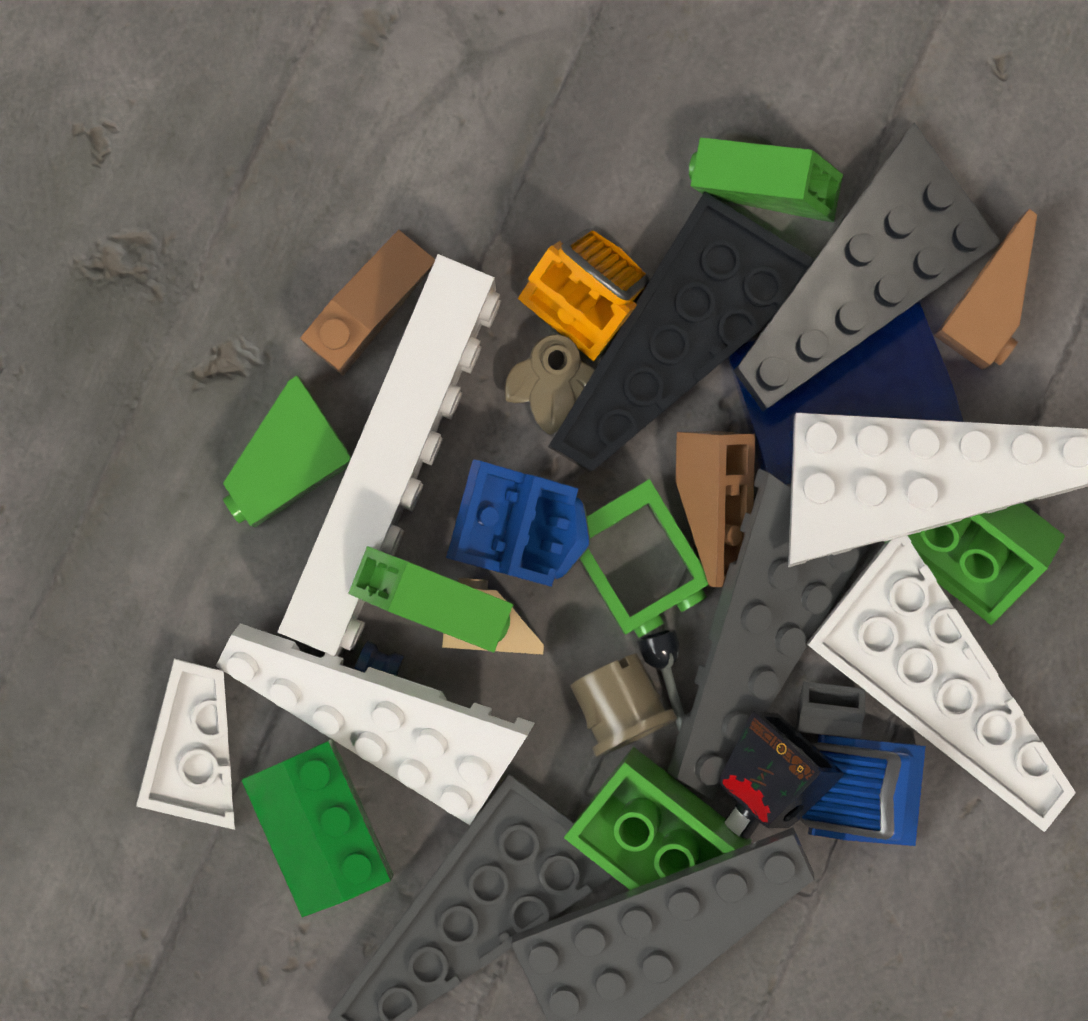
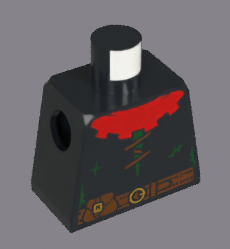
(774, 775)

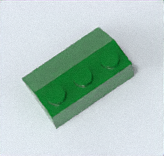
(318, 829)

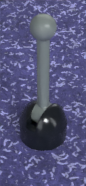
(661, 652)

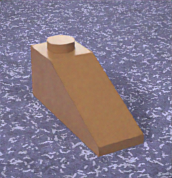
(367, 302)
(993, 303)
(716, 492)

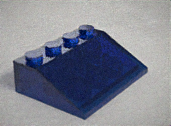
(884, 376)

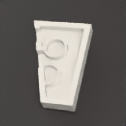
(190, 749)

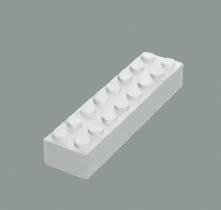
(391, 452)

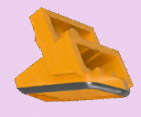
(585, 290)

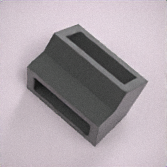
(831, 710)

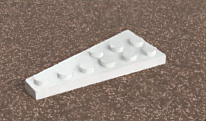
(898, 477)
(923, 664)
(393, 723)

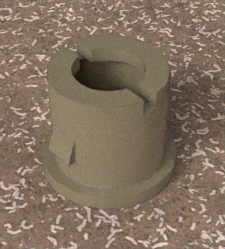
(620, 704)

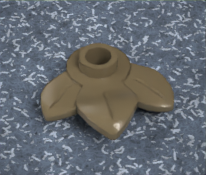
(548, 389)

